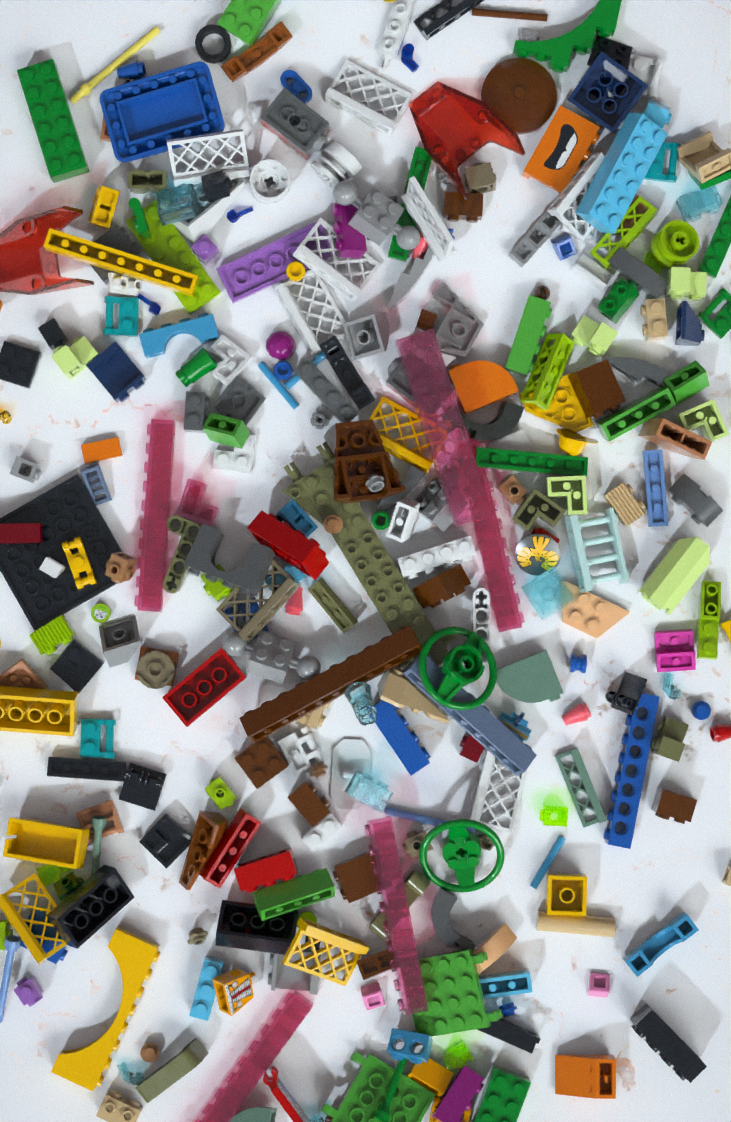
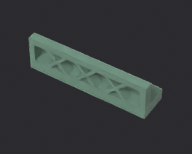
(587, 784)

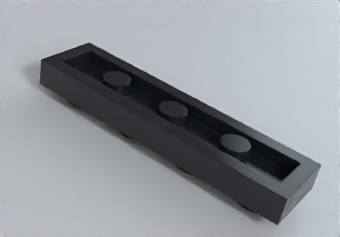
(86, 769)

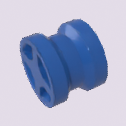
(578, 663)

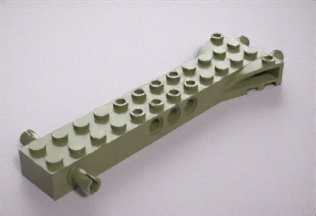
(364, 554)

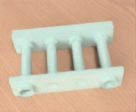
(579, 544)

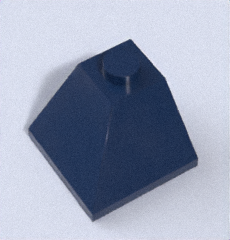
(688, 326)

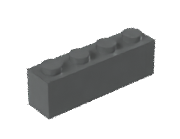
(325, 391)

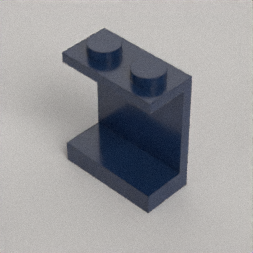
(116, 372)

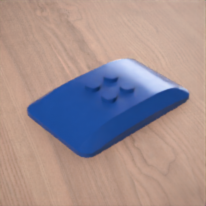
(161, 108)

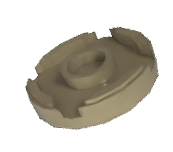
(155, 669)

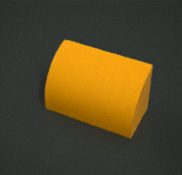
(431, 1076)

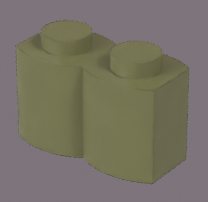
(143, 182)

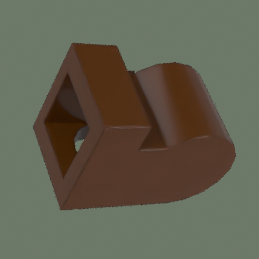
(426, 320)

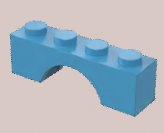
(155, 341)
(668, 936)

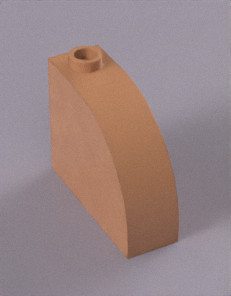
(675, 438)

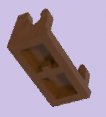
(375, 964)

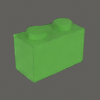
(687, 382)
(226, 430)

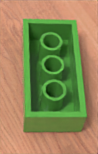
(248, 18)

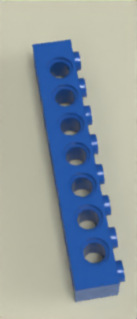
(624, 837)

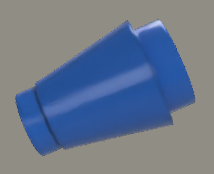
(132, 70)

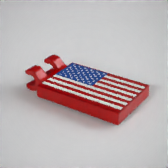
(284, 1096)

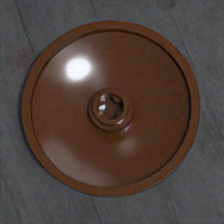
(520, 94)

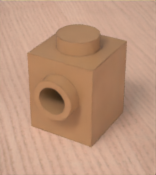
(513, 491)

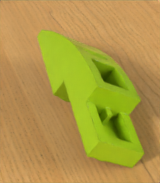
(708, 620)

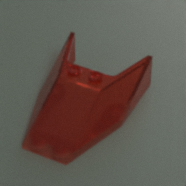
(457, 127)
(24, 261)

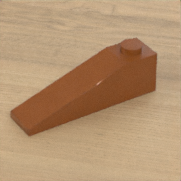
(204, 841)

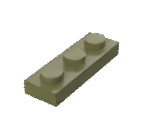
(332, 605)

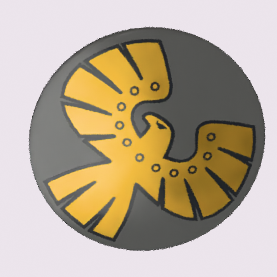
(537, 554)

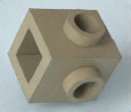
(411, 838)

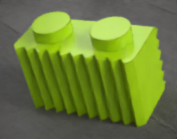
(52, 634)

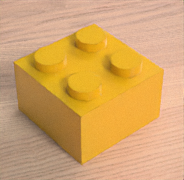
(566, 894)

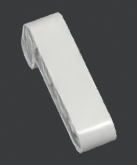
(485, 625)

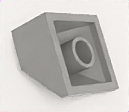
(367, 335)
(120, 640)

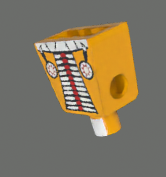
(234, 990)

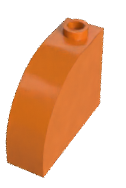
(480, 384)

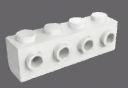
(437, 556)

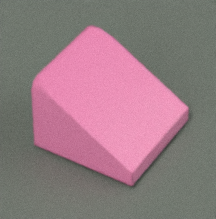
(598, 985)
(372, 996)

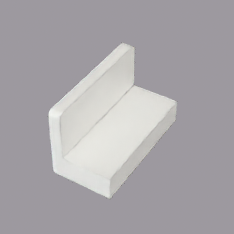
(592, 272)

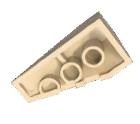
(401, 692)

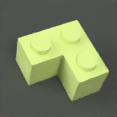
(685, 284)
(593, 336)
(74, 358)
(707, 418)
(573, 490)

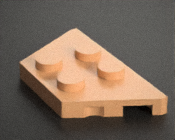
(591, 613)

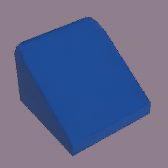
(564, 246)

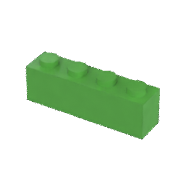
(527, 336)
(635, 413)
(294, 894)

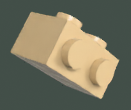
(654, 319)
(119, 1109)

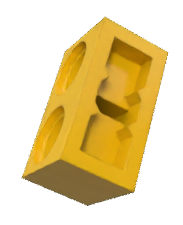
(103, 207)

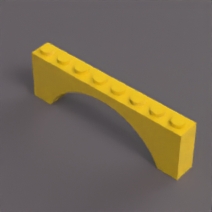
(87, 1063)

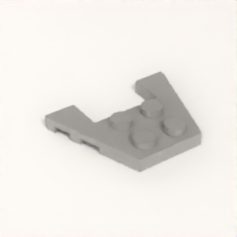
(459, 325)

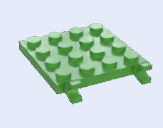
(453, 994)
(369, 1092)

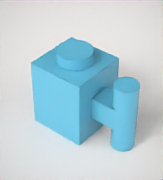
(658, 113)

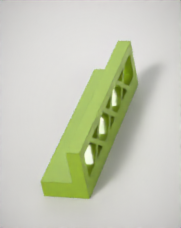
(631, 235)
(550, 370)

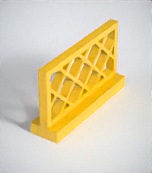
(393, 446)
(21, 927)
(335, 939)

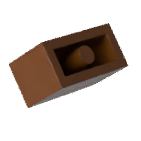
(457, 208)

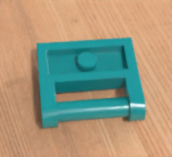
(655, 170)
(127, 316)
(91, 738)

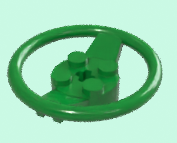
(454, 673)
(464, 859)

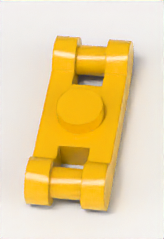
(79, 562)

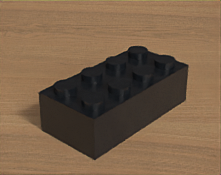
(90, 906)
(242, 928)
(670, 1045)

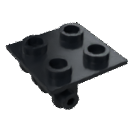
(615, 50)
(628, 693)
(142, 786)

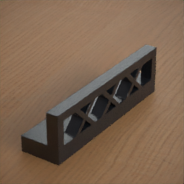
(445, 20)
(512, 1034)

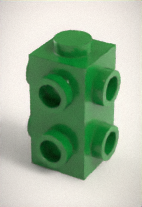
(618, 300)

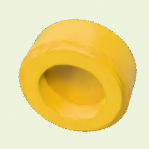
(295, 271)

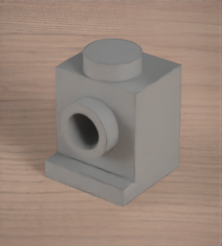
(19, 467)

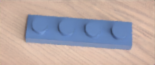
(655, 488)

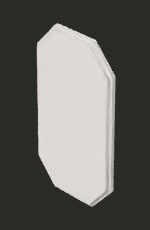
(348, 758)

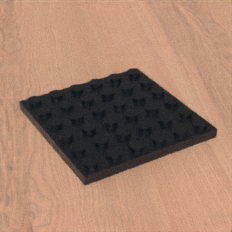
(64, 514)

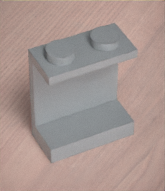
(290, 978)

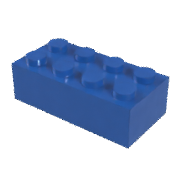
(400, 739)

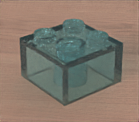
(548, 593)

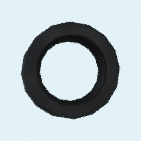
(213, 29)

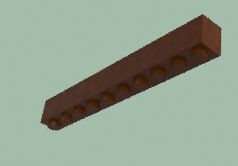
(330, 684)

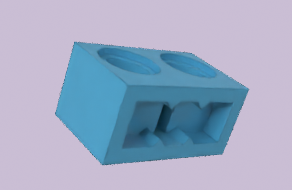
(296, 518)
(411, 1041)

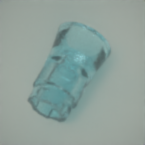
(362, 703)

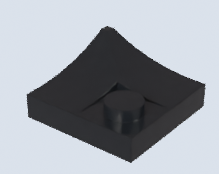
(76, 666)
(166, 840)

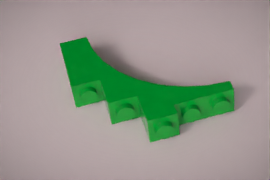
(559, 49)

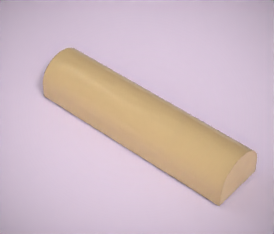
(580, 925)

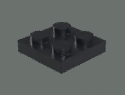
(18, 364)

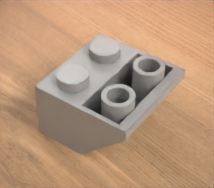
(434, 506)

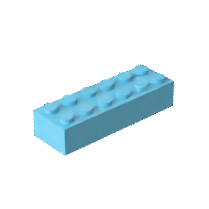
(621, 173)

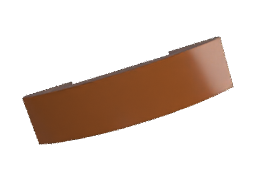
(257, 53)

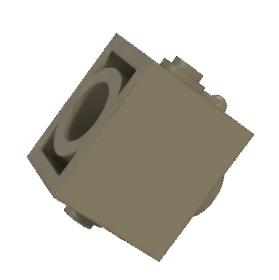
(480, 178)

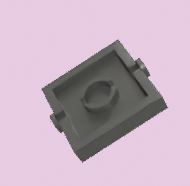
(239, 401)

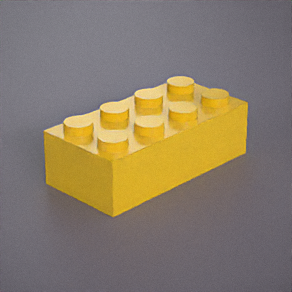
(46, 842)

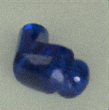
(407, 57)

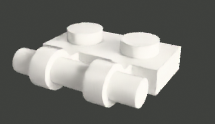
(295, 753)

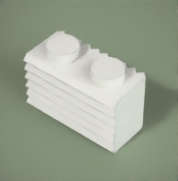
(403, 519)
(321, 831)

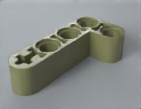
(178, 556)
(415, 886)
(172, 1070)

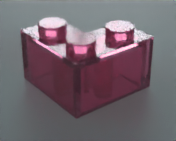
(192, 504)

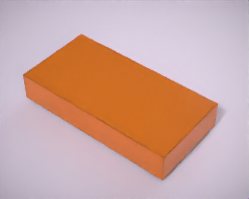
(101, 450)

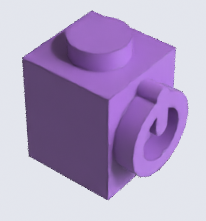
(29, 991)

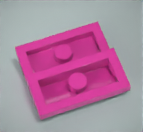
(674, 650)

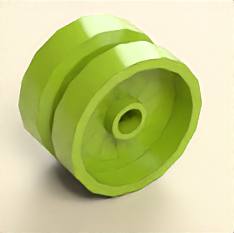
(674, 244)

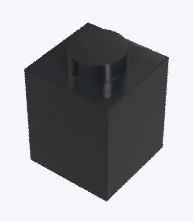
(216, 185)
(53, 334)

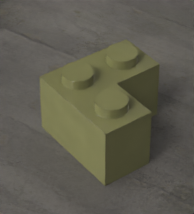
(537, 506)
(669, 738)

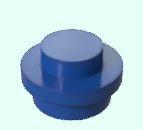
(283, 370)
(701, 710)
(508, 1009)

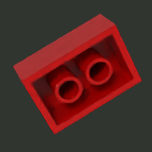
(266, 870)

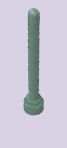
(98, 823)

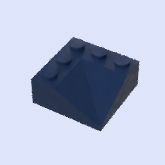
(607, 92)

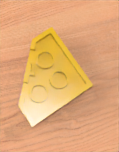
(563, 409)

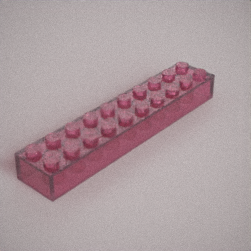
(443, 427)

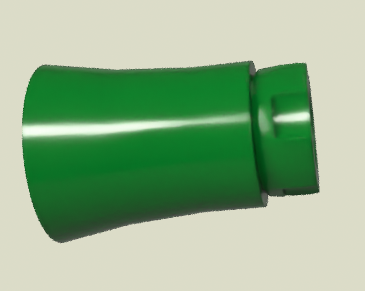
(196, 367)

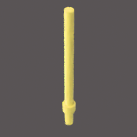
(86, 88)

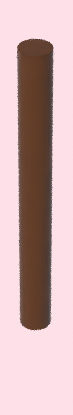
(509, 14)

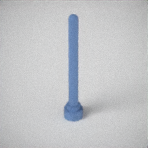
(416, 817)
(11, 943)

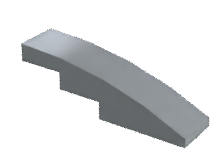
(534, 239)
(408, 282)

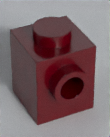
(471, 748)

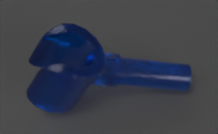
(233, 216)
(154, 307)

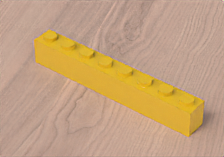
(121, 262)

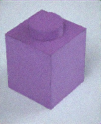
(205, 249)

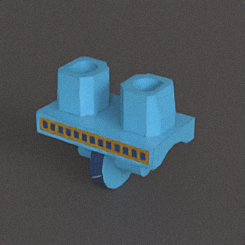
(516, 724)

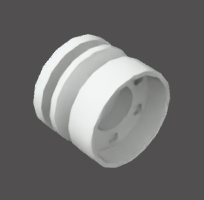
(339, 162)
(262, 173)

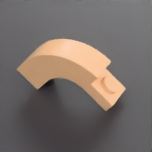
(495, 945)

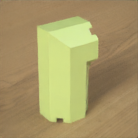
(676, 573)

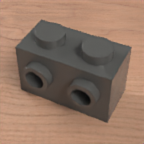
(195, 411)

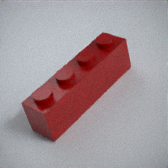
(230, 848)

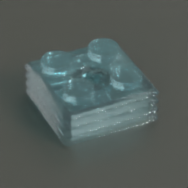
(177, 204)

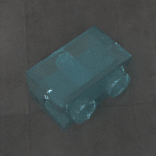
(699, 203)
(368, 791)

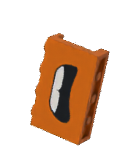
(562, 150)

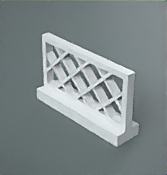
(357, 108)
(193, 176)
(570, 193)
(428, 220)
(326, 271)
(296, 314)
(481, 789)

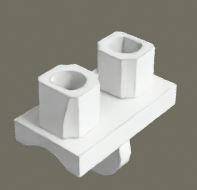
(123, 284)

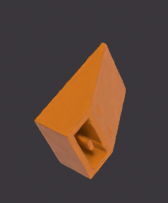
(585, 1075)

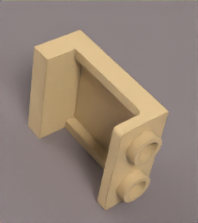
(704, 157)

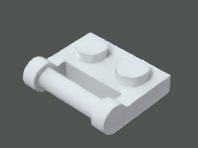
(639, 65)

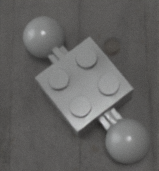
(376, 215)
(271, 656)

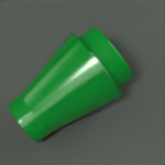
(376, 520)

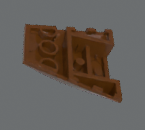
(357, 457)

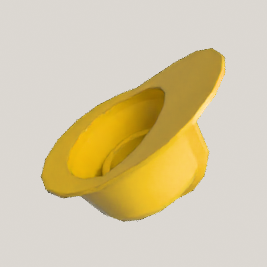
(572, 442)

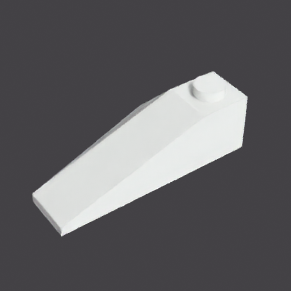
(208, 213)

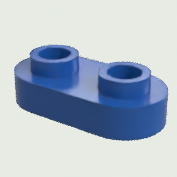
(297, 86)

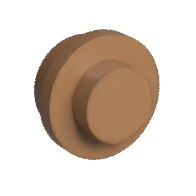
(333, 524)
(318, 770)
(150, 1052)

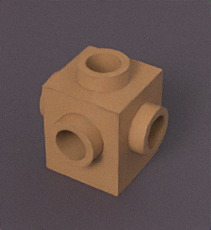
(120, 567)

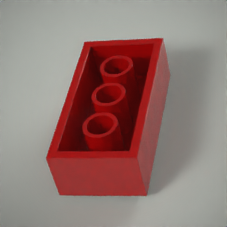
(289, 544)
(204, 687)

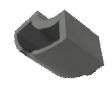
(687, 493)

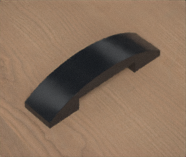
(346, 373)

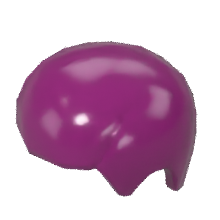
(280, 345)

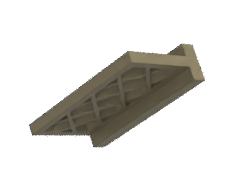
(266, 610)

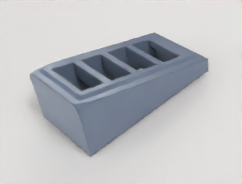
(96, 467)

